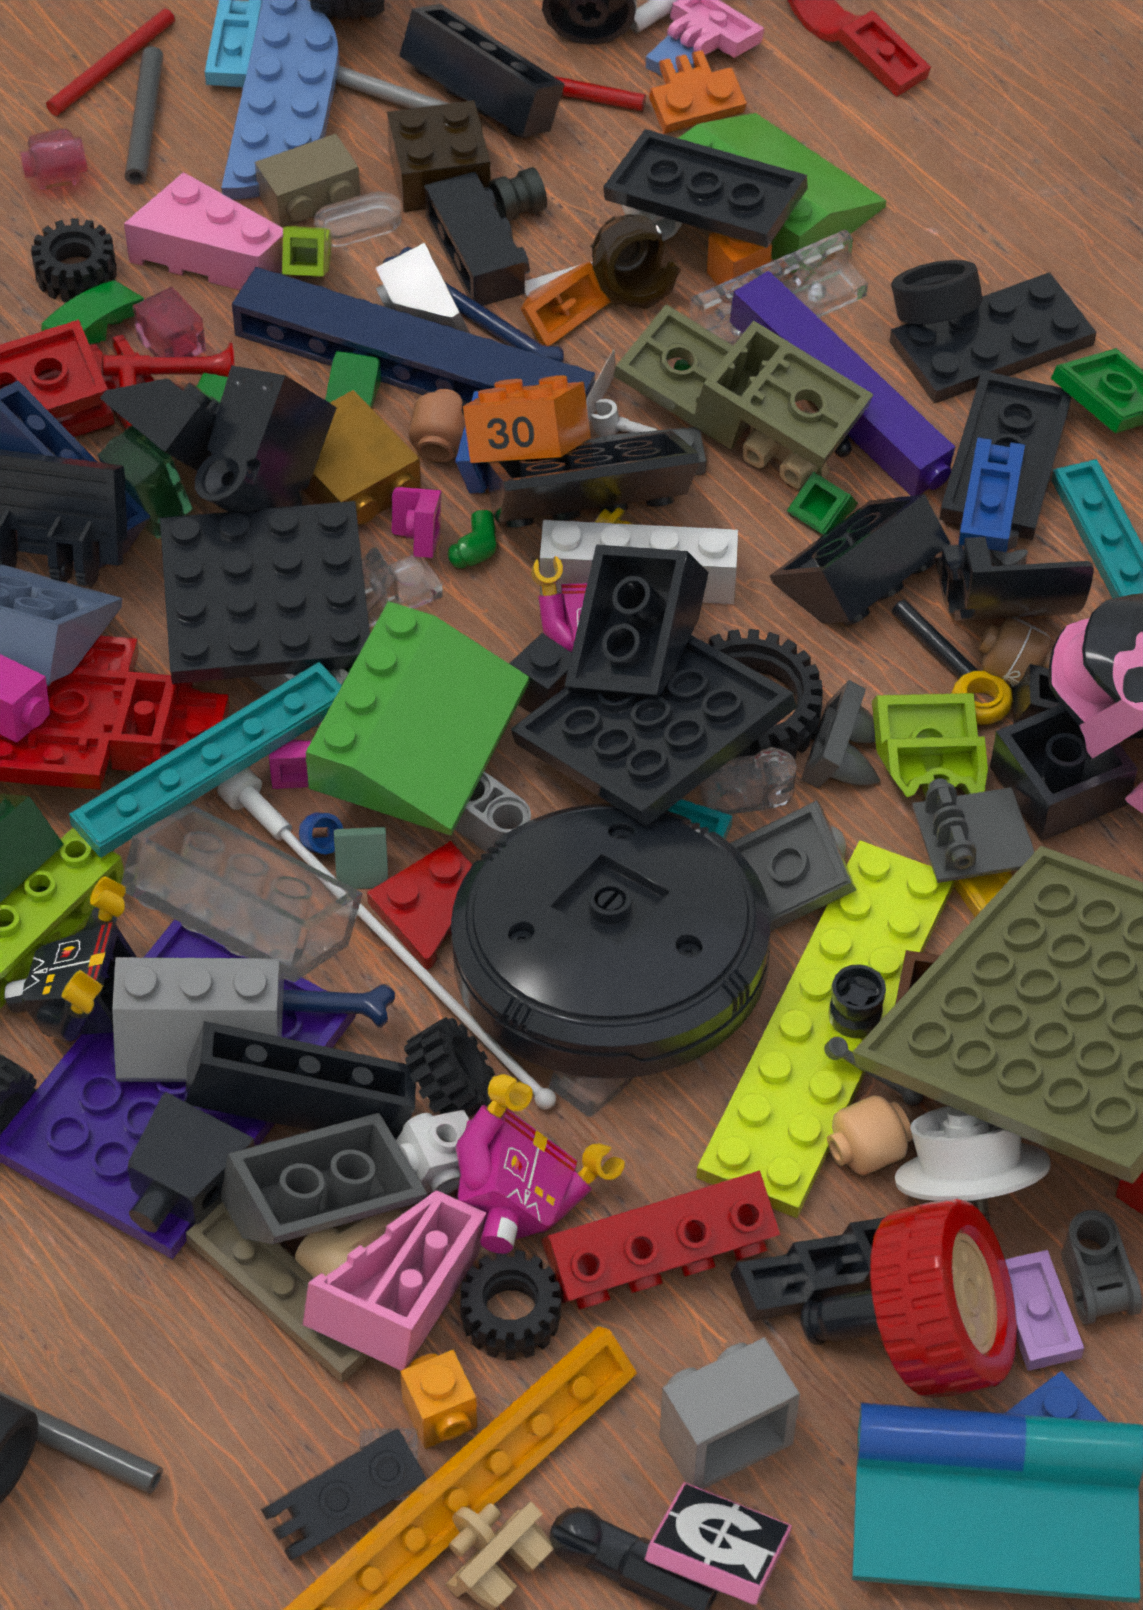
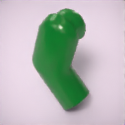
(478, 544)

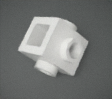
(431, 1149)

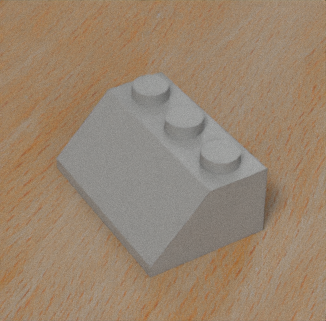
(166, 1000)

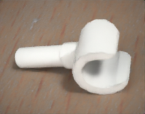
(609, 422)

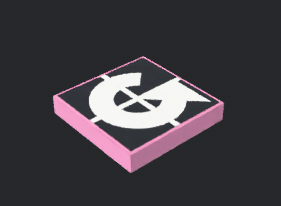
(718, 1543)

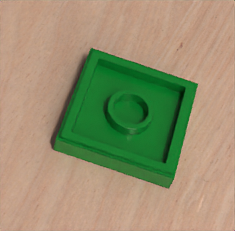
(1106, 386)

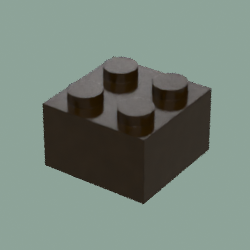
(435, 146)

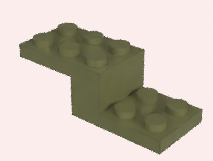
(743, 385)

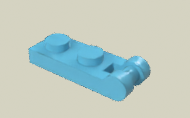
(232, 42)

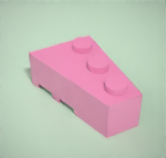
(203, 233)
(400, 1283)

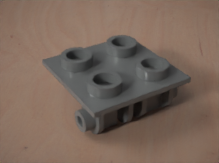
(972, 832)

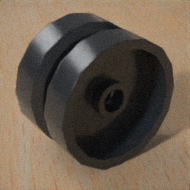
(589, 20)

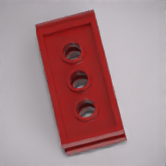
(61, 375)

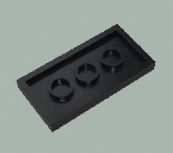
(706, 188)
(1002, 336)
(1018, 413)

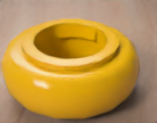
(989, 684)

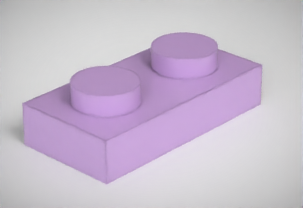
(1042, 1314)

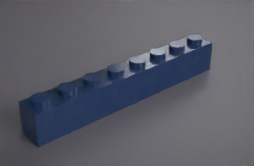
(410, 349)

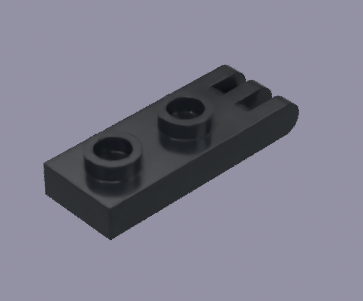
(346, 1492)

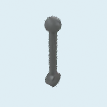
(838, 1048)

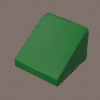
(354, 373)
(821, 504)

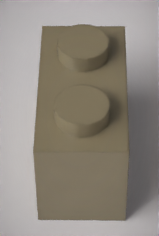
(307, 179)

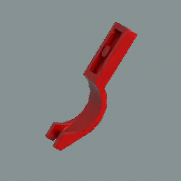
(867, 39)

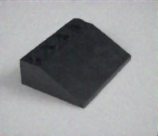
(591, 477)

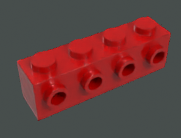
(661, 1237)

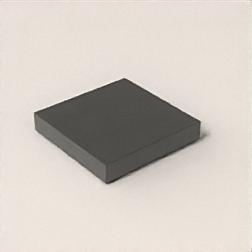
(797, 863)

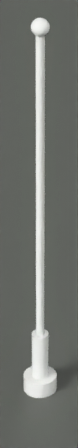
(243, 792)

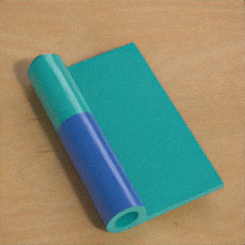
(998, 1502)

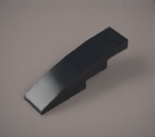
(807, 1272)

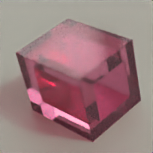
(169, 325)

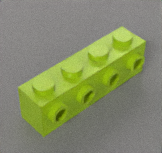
(51, 904)

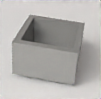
(728, 1413)

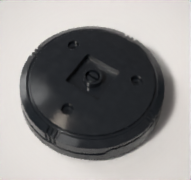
(610, 941)

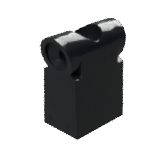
(263, 442)

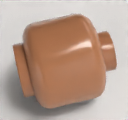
(437, 425)

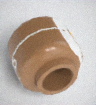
(1012, 648)

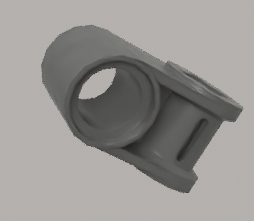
(1103, 1277)

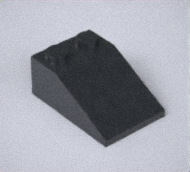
(635, 619)

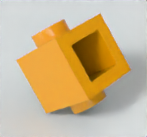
(438, 1398)

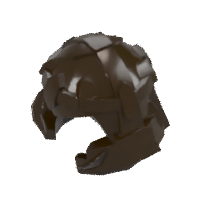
(628, 261)

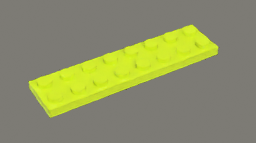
(790, 1085)

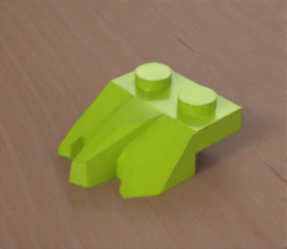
(930, 740)

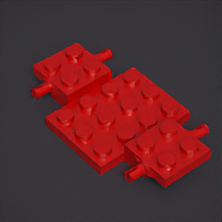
(104, 713)

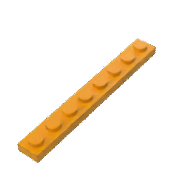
(473, 1478)

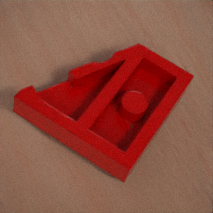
(421, 901)

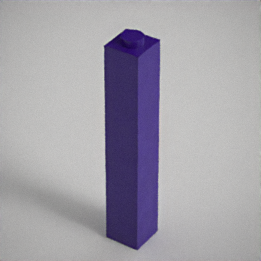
(890, 426)

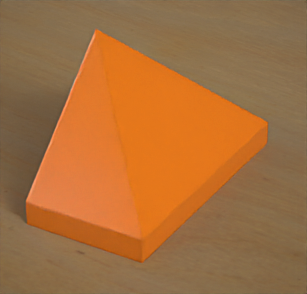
(563, 303)

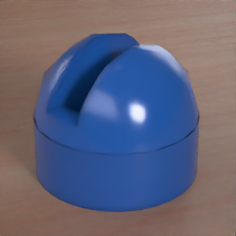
(319, 844)

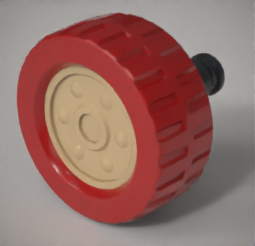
(933, 1298)

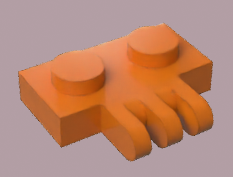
(695, 93)

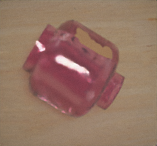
(54, 159)

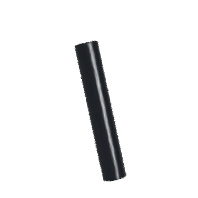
(932, 639)

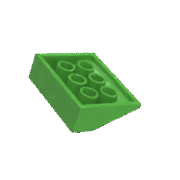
(832, 197)
(414, 721)

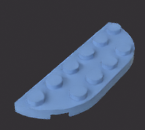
(284, 90)

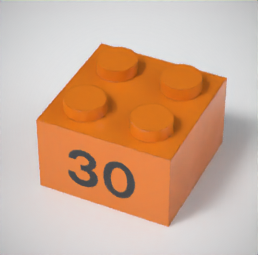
(526, 420)

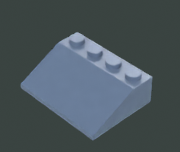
(50, 621)

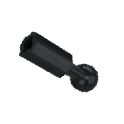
(590, 1542)

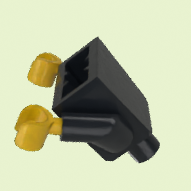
(74, 977)

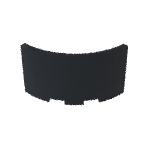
(984, 591)

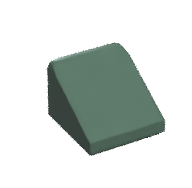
(361, 856)

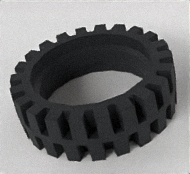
(790, 669)

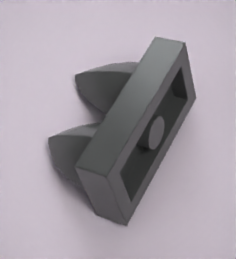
(831, 754)

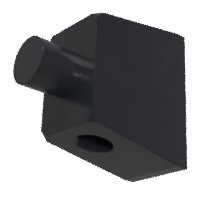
(180, 1163)

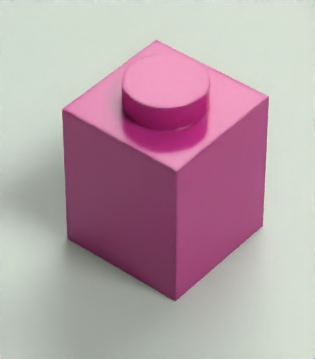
(22, 699)

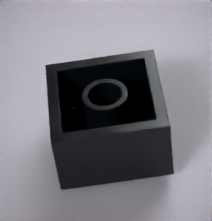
(1056, 776)

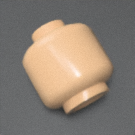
(869, 1135)

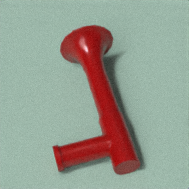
(130, 366)

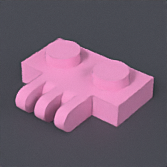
(712, 26)

